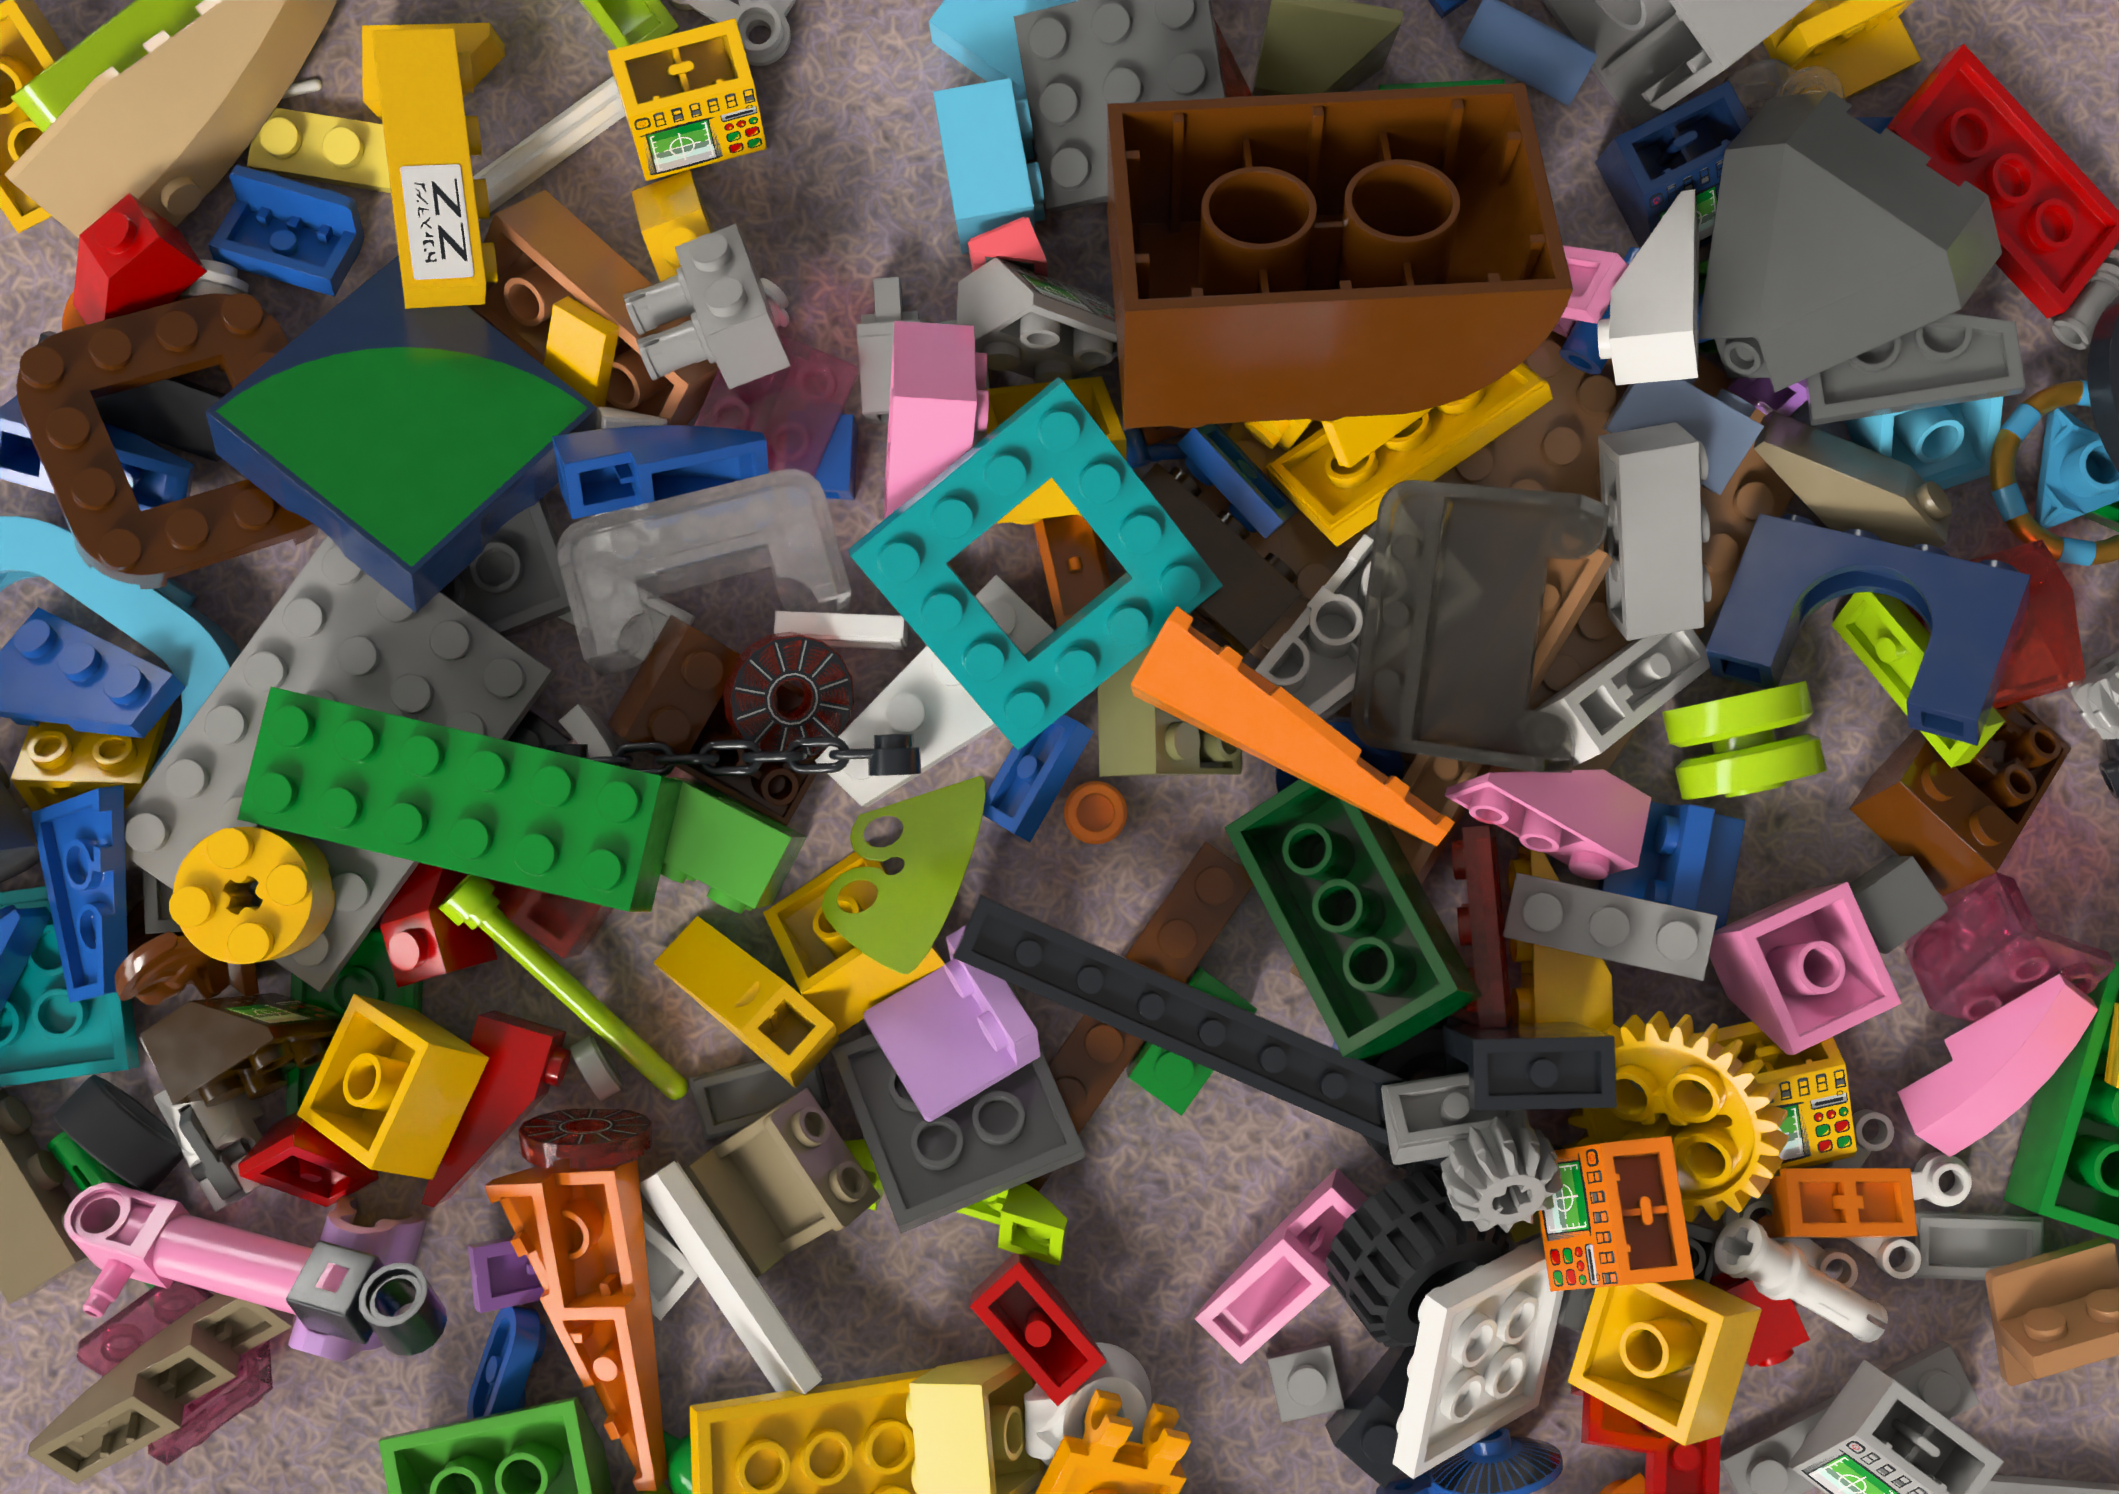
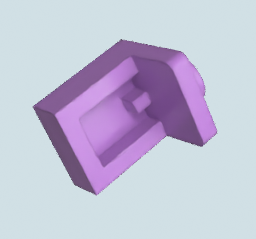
(500, 1276)

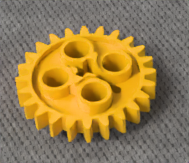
(1729, 1118)

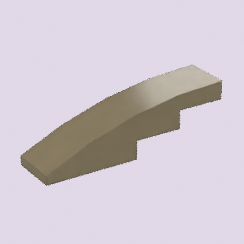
(149, 1388)

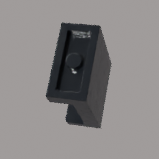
(1533, 1065)

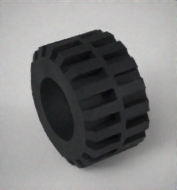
(1401, 1250)

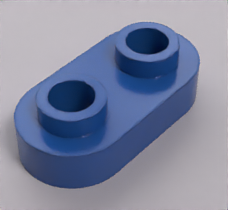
(511, 1349)

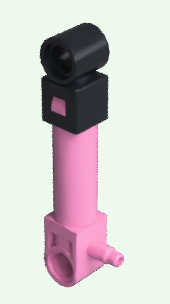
(325, 1286)

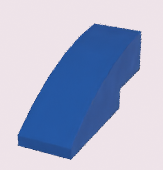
(646, 464)

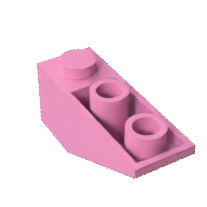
(1576, 817)

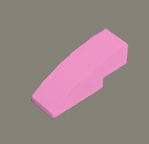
(1997, 1065)
(1281, 1272)

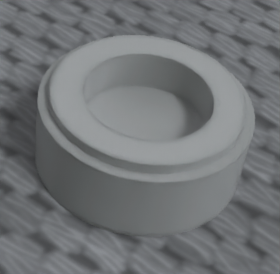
(597, 1067)

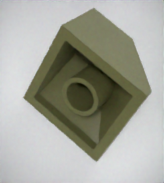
(1322, 46)

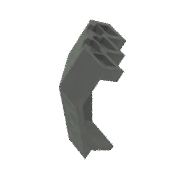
(1833, 242)

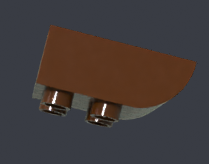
(1327, 252)

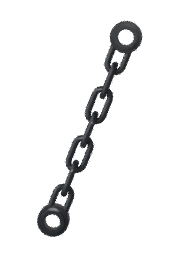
(890, 756)

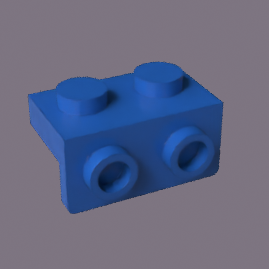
(289, 231)

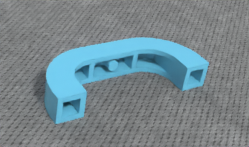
(156, 618)

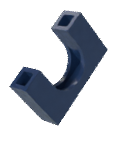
(1799, 567)

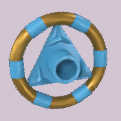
(2072, 478)

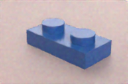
(1222, 463)
(1035, 776)

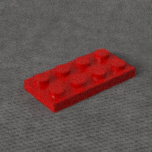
(2045, 209)

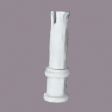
(1783, 1272)

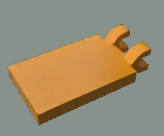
(1112, 1465)

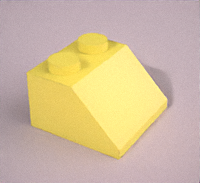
(972, 1428)

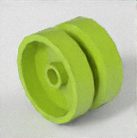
(1745, 742)

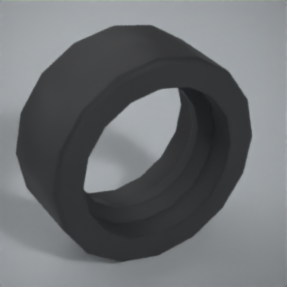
(120, 1133)

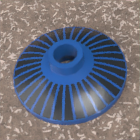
(1499, 1466)

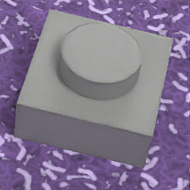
(1305, 1381)

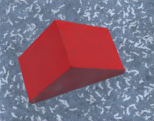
(304, 1163)

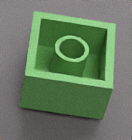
(728, 848)

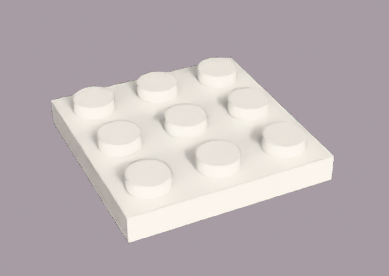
(1477, 1357)

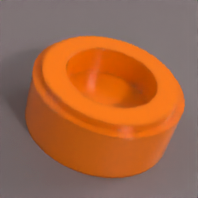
(1095, 812)

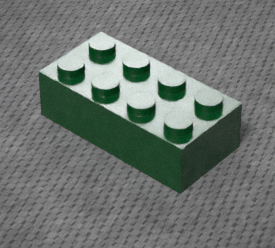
(1352, 919)

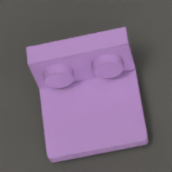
(953, 1034)

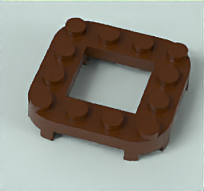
(125, 352)

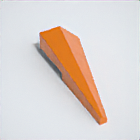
(1233, 702)
(592, 1262)

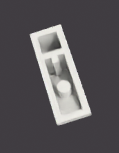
(1657, 304)
(1626, 689)

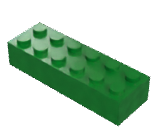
(460, 800)

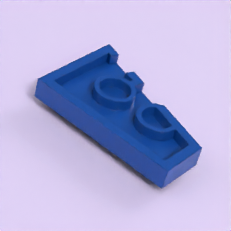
(80, 680)
(86, 886)

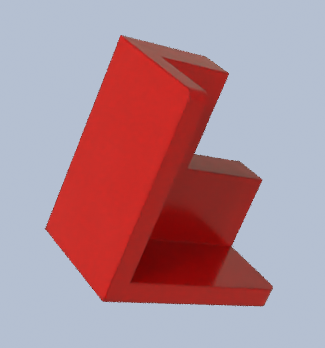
(1669, 1465)

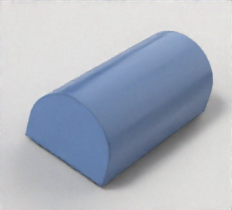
(1528, 50)

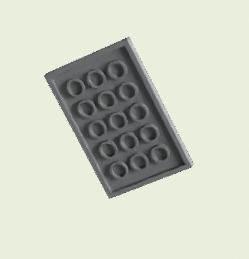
(346, 643)

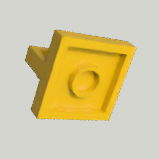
(1851, 38)

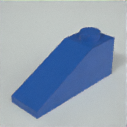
(151, 471)

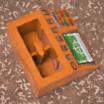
(1616, 1217)

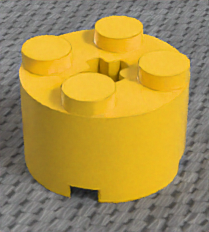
(215, 902)

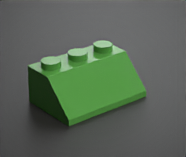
(508, 1452)

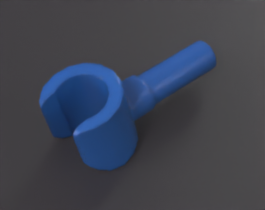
(1140, 454)

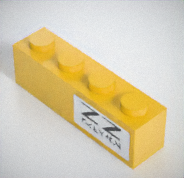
(431, 167)

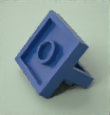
(1684, 860)

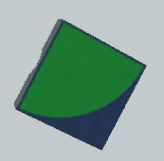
(400, 433)

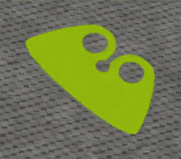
(914, 903)

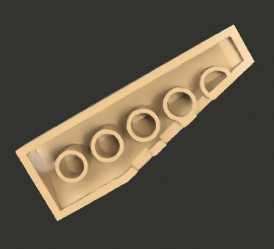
(173, 116)

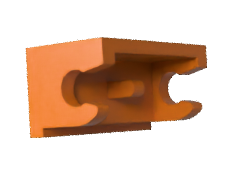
(1071, 564)
(1841, 1203)

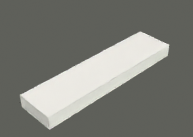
(729, 1280)

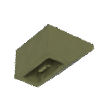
(1150, 742)

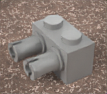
(727, 311)

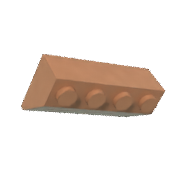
(553, 255)

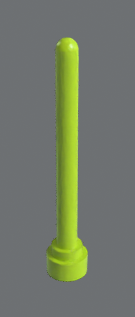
(477, 906)

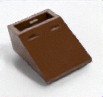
(682, 704)
(1963, 816)

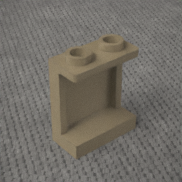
(782, 1182)

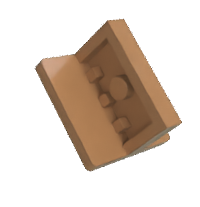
(2055, 1310)

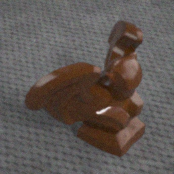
(167, 962)

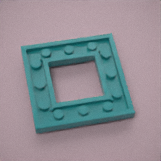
(1039, 441)

